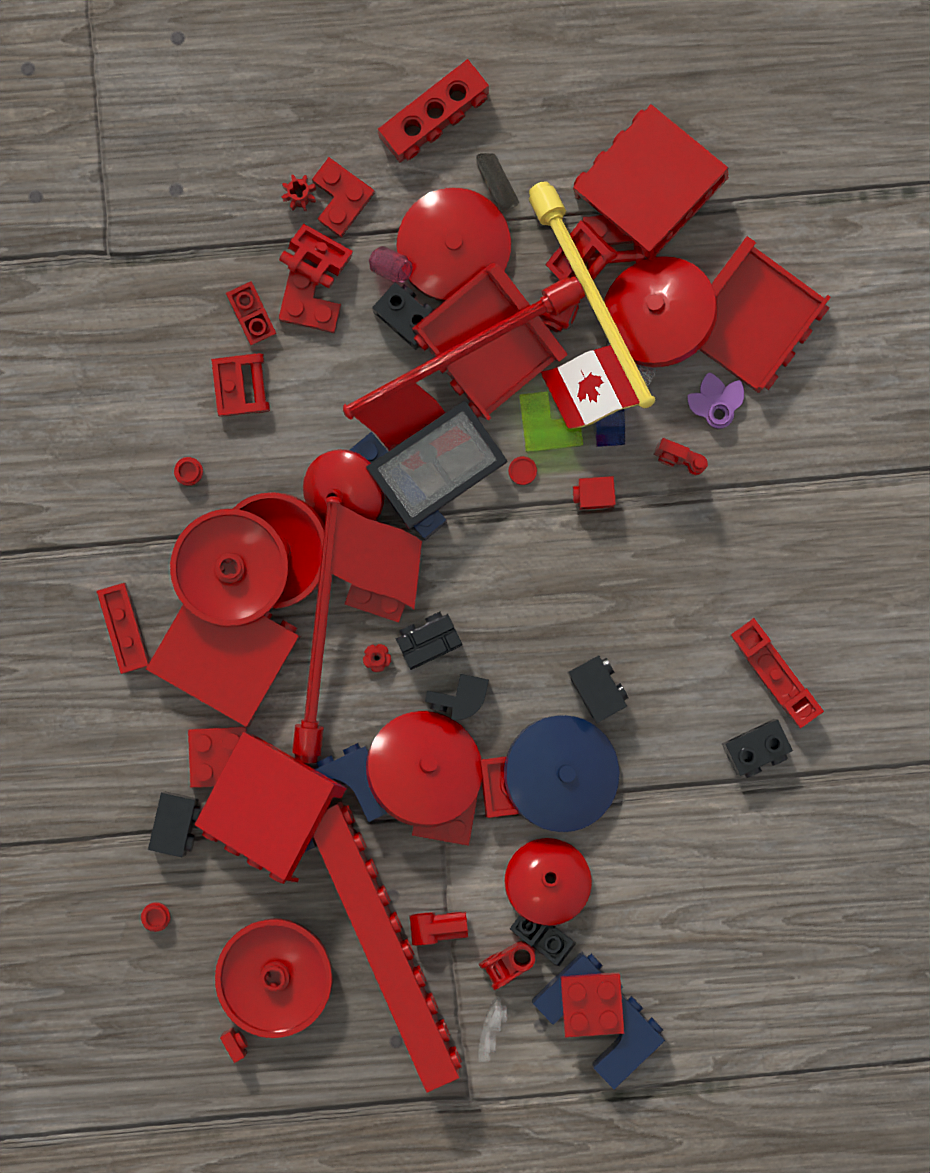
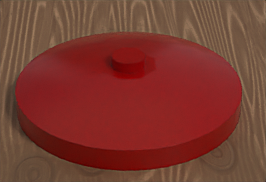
(452, 239)
(662, 310)
(301, 535)
(229, 567)
(424, 769)
(273, 978)

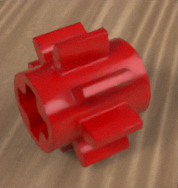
(305, 188)

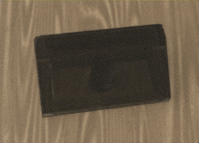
(496, 181)

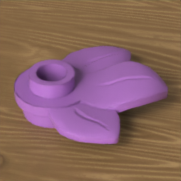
(715, 397)

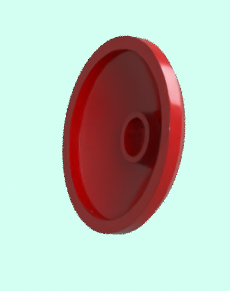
(347, 477)
(539, 900)

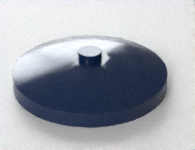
(561, 773)

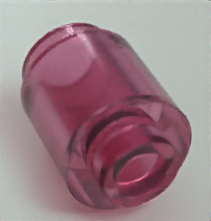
(390, 264)

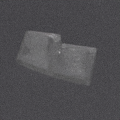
(492, 1022)

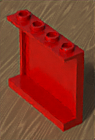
(651, 180)
(760, 316)
(502, 366)
(224, 664)
(267, 806)

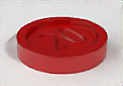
(522, 470)

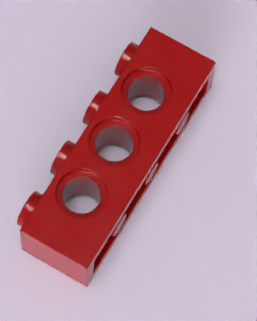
(463, 79)

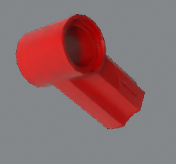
(429, 928)

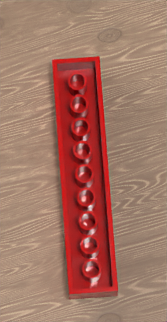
(385, 948)

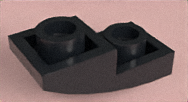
(545, 939)

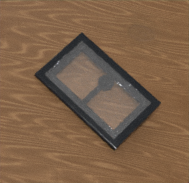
(436, 464)

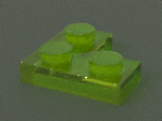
(541, 431)

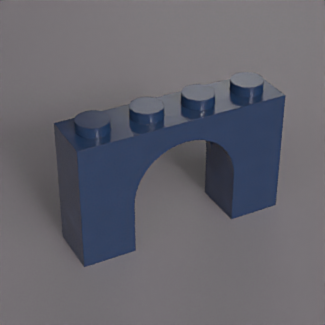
(352, 771)
(629, 1049)

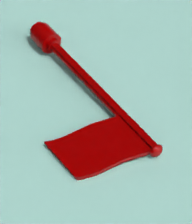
(405, 407)
(372, 559)

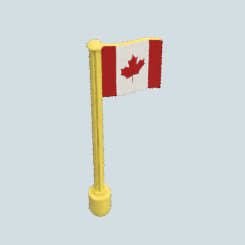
(601, 378)

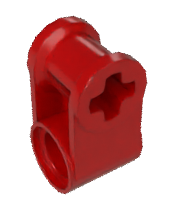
(507, 964)

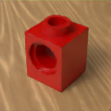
(594, 493)

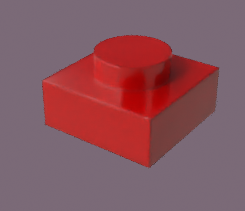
(235, 1044)

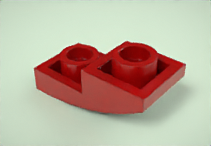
(251, 313)

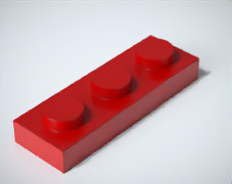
(123, 628)

